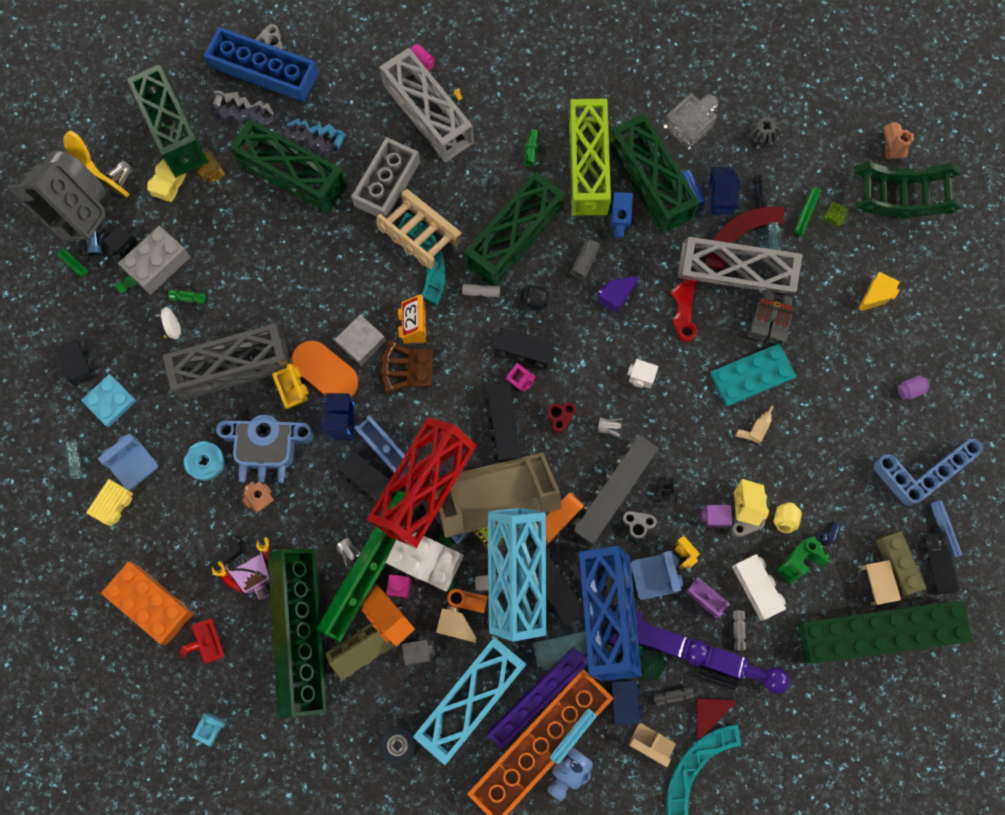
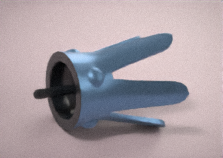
(93, 248)

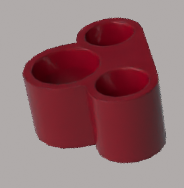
(565, 417)

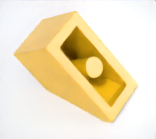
(879, 292)

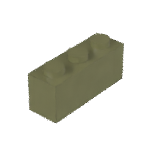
(903, 565)
(357, 651)

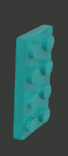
(752, 375)

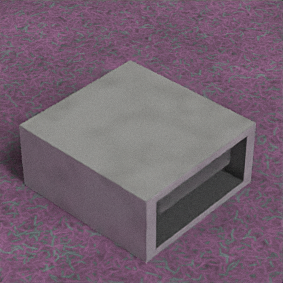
(360, 340)

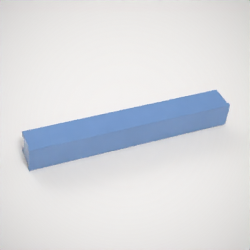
(391, 456)

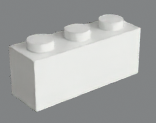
(759, 587)

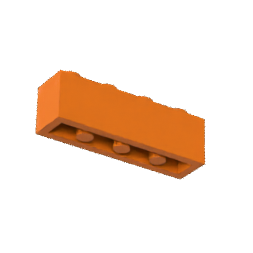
(386, 616)

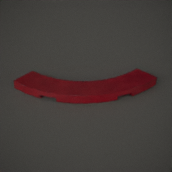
(741, 225)

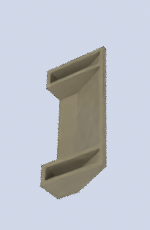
(500, 486)

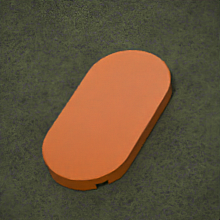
(324, 369)

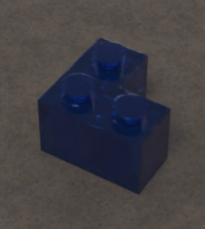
(724, 188)

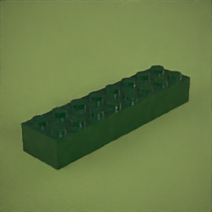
(884, 632)
(295, 637)

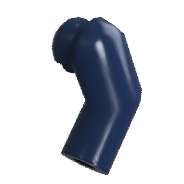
(829, 536)

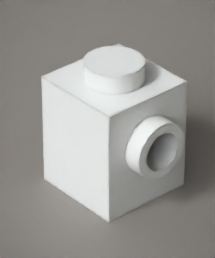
(642, 374)

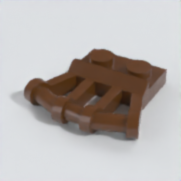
(419, 368)

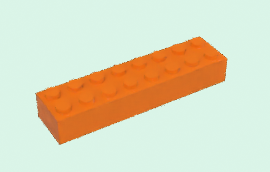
(530, 754)

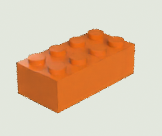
(147, 603)

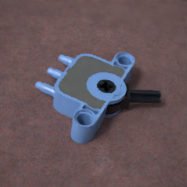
(263, 452)

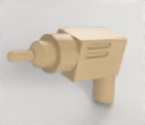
(759, 428)

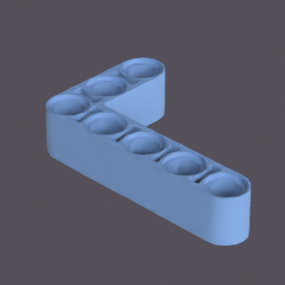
(932, 475)

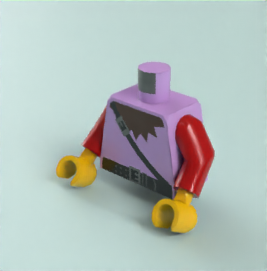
(249, 572)

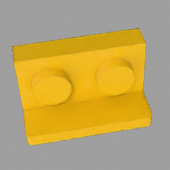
(687, 550)

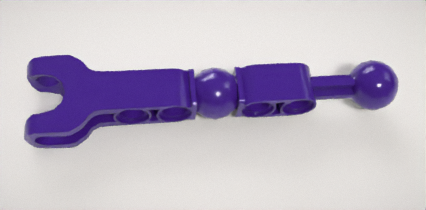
(699, 654)

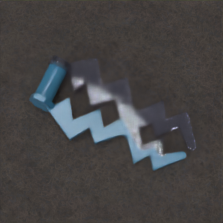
(307, 134)

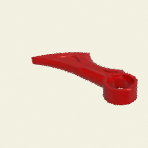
(683, 295)

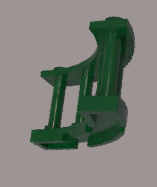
(881, 174)

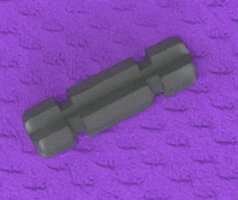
(673, 696)

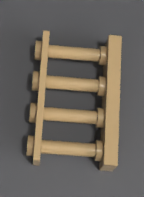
(423, 213)

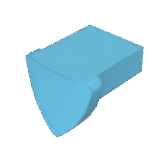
(208, 729)

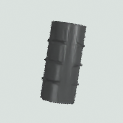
(585, 259)

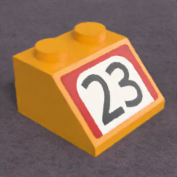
(413, 320)

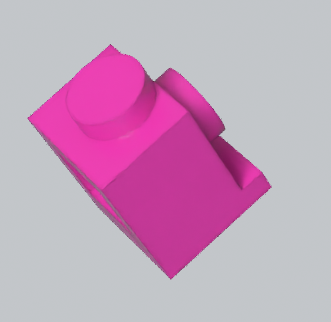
(523, 380)

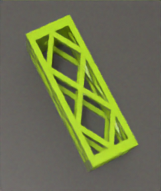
(591, 202)

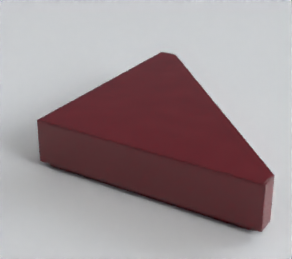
(709, 713)

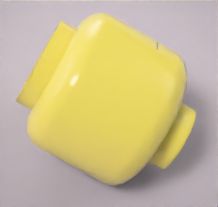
(787, 517)

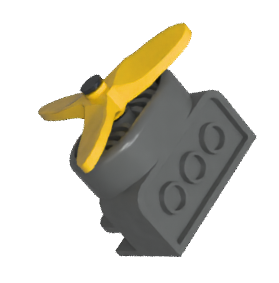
(67, 190)

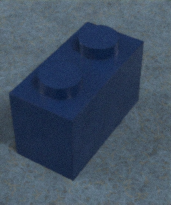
(625, 702)

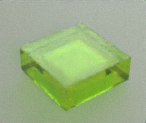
(835, 214)

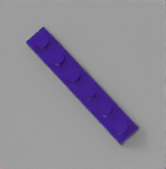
(537, 697)

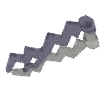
(248, 111)

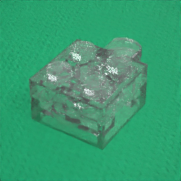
(692, 119)

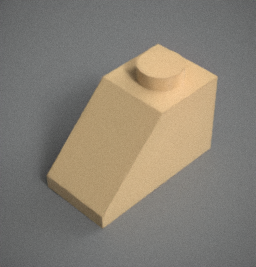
(455, 625)

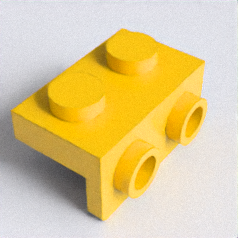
(290, 386)

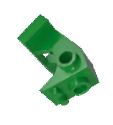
(794, 567)

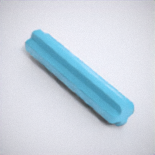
(573, 736)

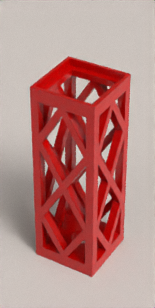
(393, 519)

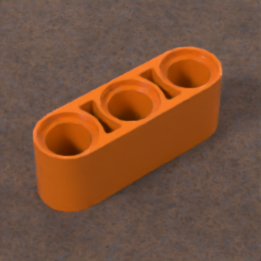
(559, 519)

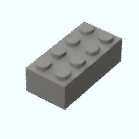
(386, 178)

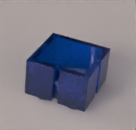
(338, 416)

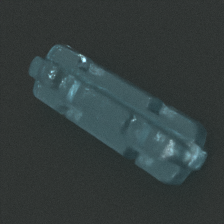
(73, 460)

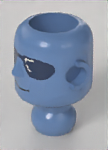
(571, 773)

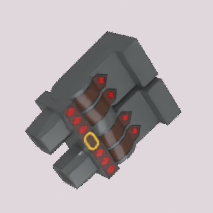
(772, 312)

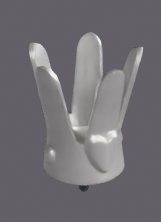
(121, 171)
(604, 424)
(347, 550)

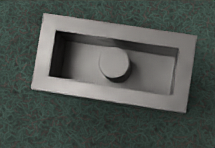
(418, 652)

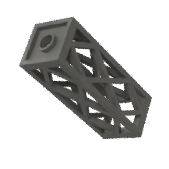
(221, 350)

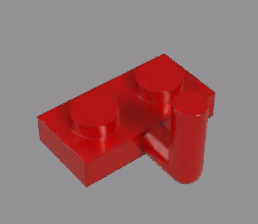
(206, 642)

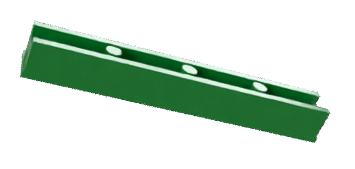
(358, 581)

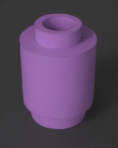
(913, 387)

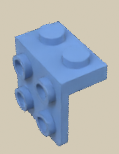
(129, 461)
(656, 576)

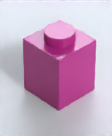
(399, 586)

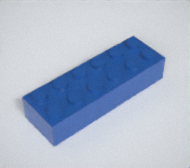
(261, 64)

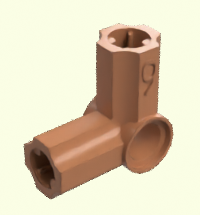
(897, 141)

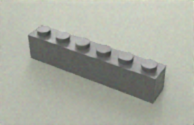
(615, 490)

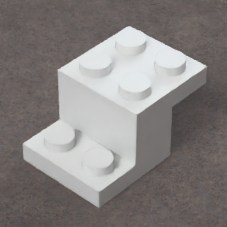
(427, 562)

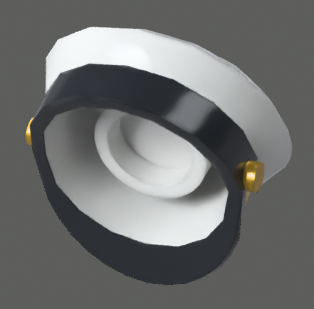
(168, 324)

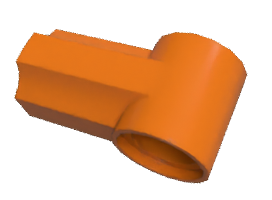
(470, 601)

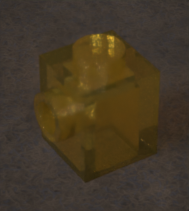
(211, 171)

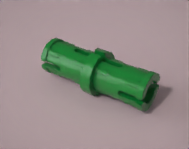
(531, 147)

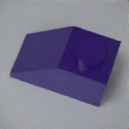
(617, 292)

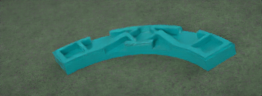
(436, 276)
(693, 761)

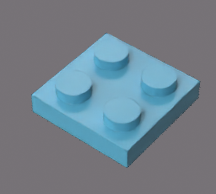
(109, 400)

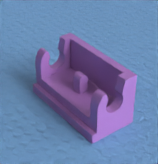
(707, 597)

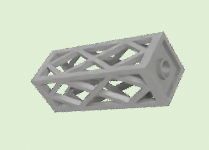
(395, 75)
(789, 276)

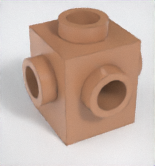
(257, 504)

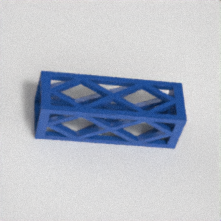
(597, 607)

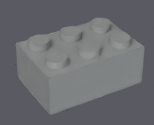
(154, 260)

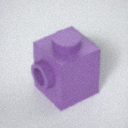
(717, 516)

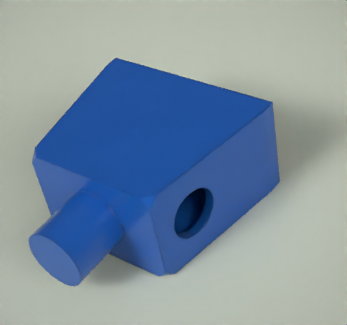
(621, 208)

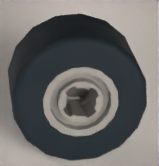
(400, 738)

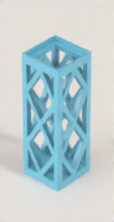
(515, 568)
(433, 744)

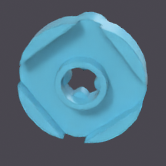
(194, 457)

